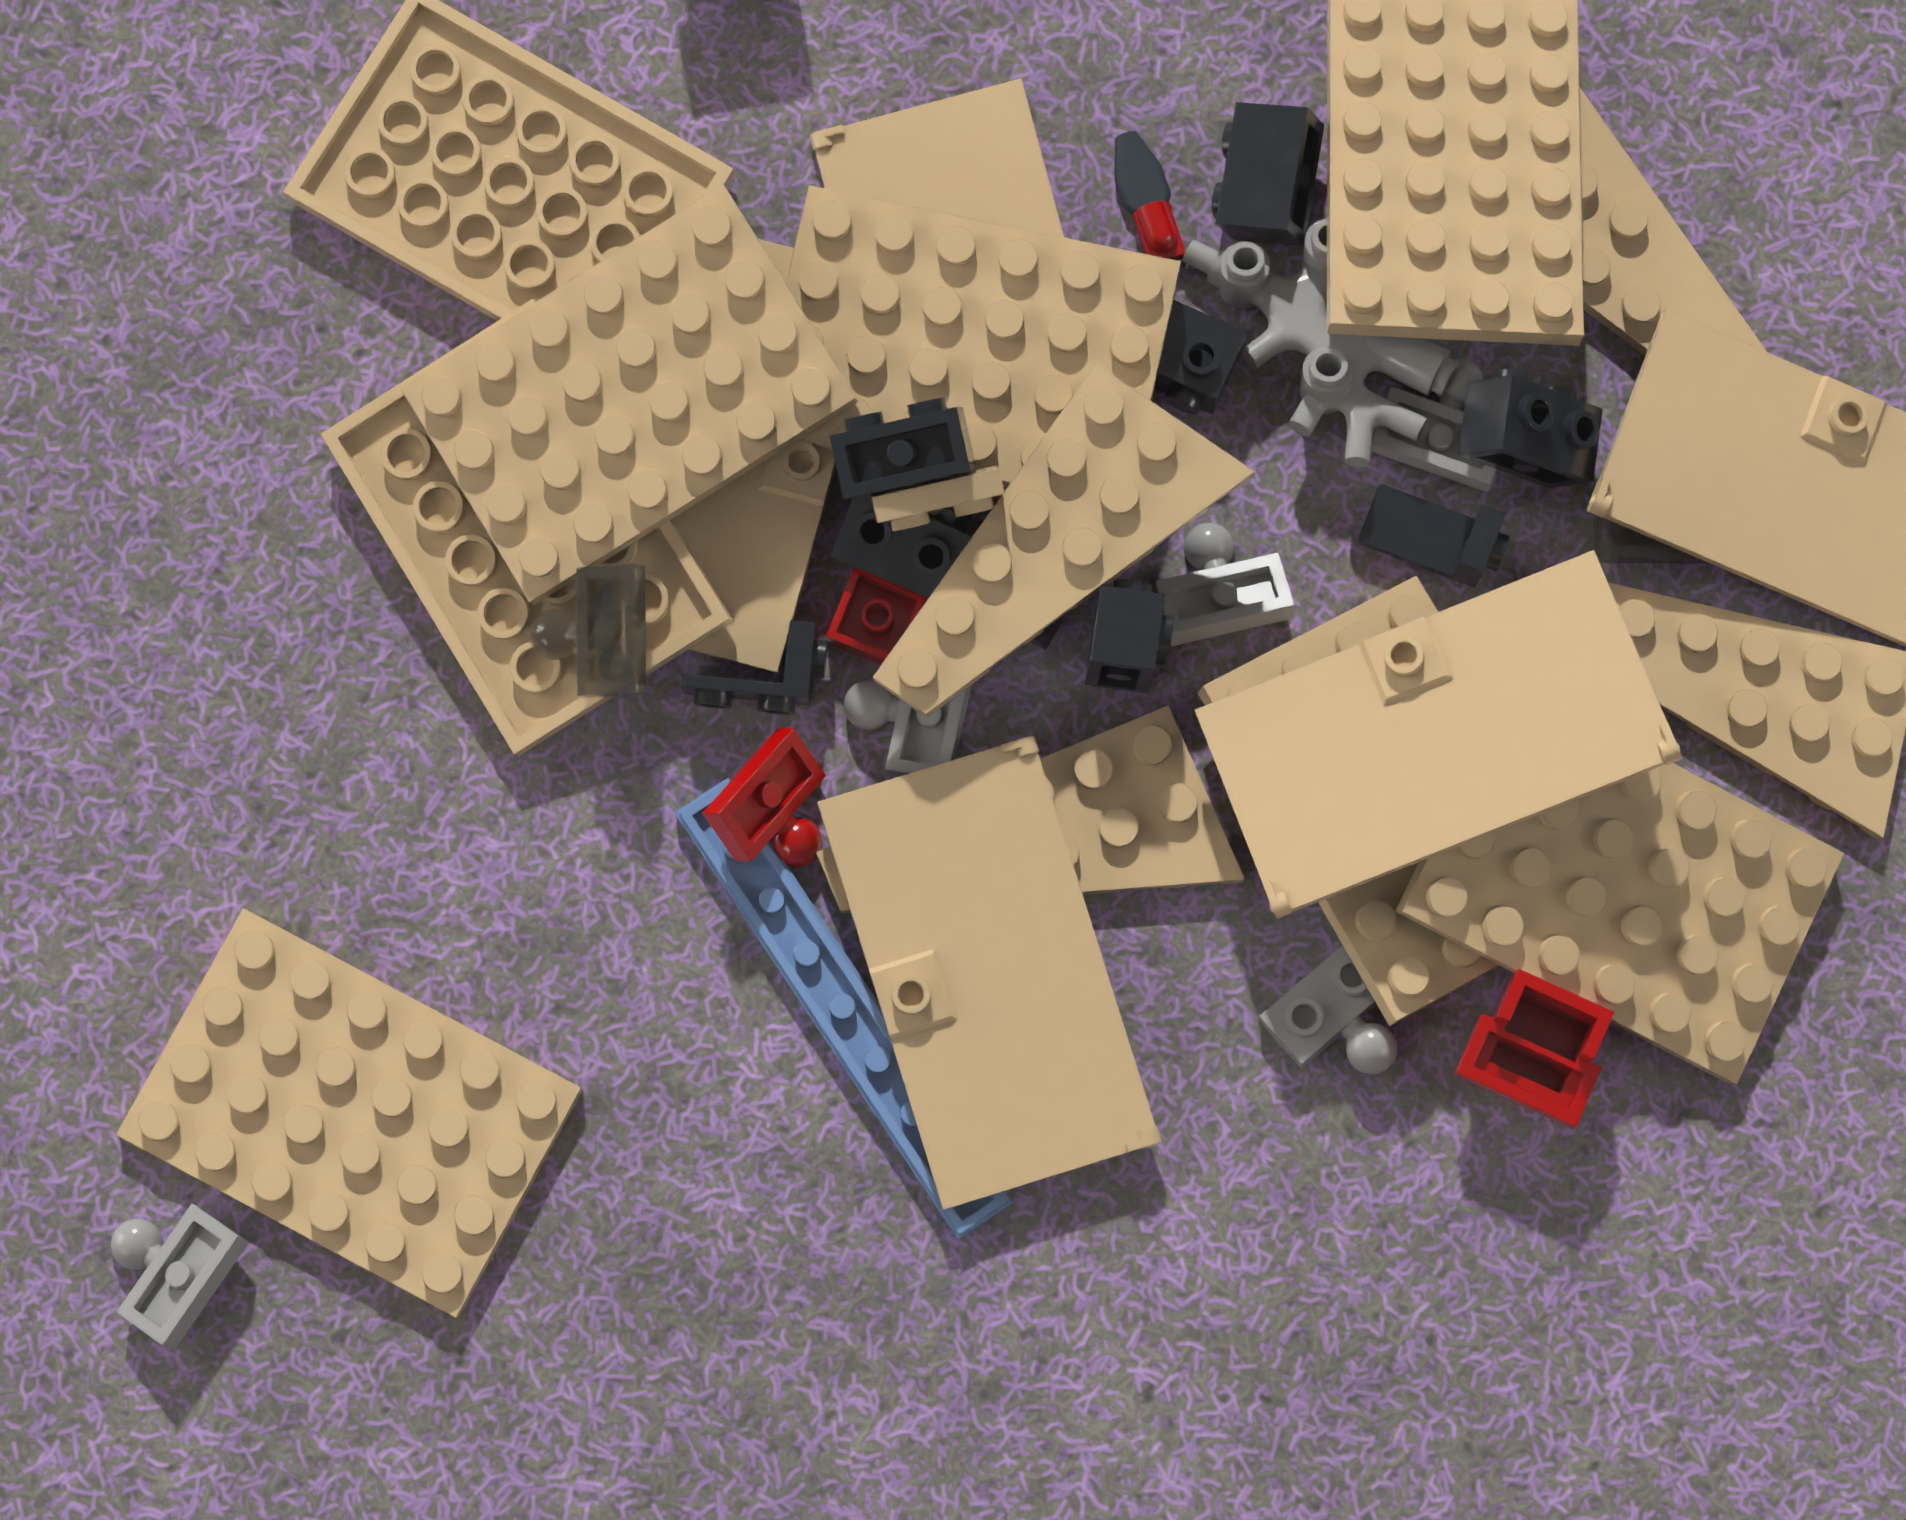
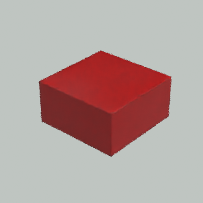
(872, 616)

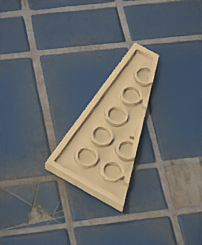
(1636, 252)
(1076, 516)
(1780, 697)
(1127, 813)

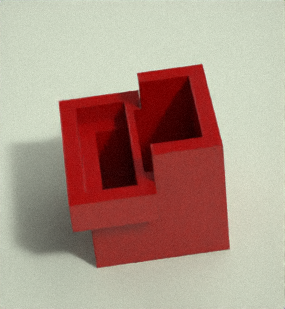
(1538, 1048)

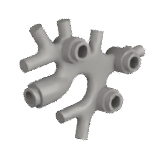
(1298, 322)

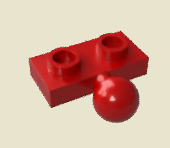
(762, 803)

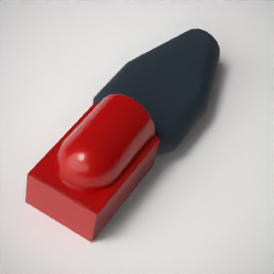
(1146, 197)

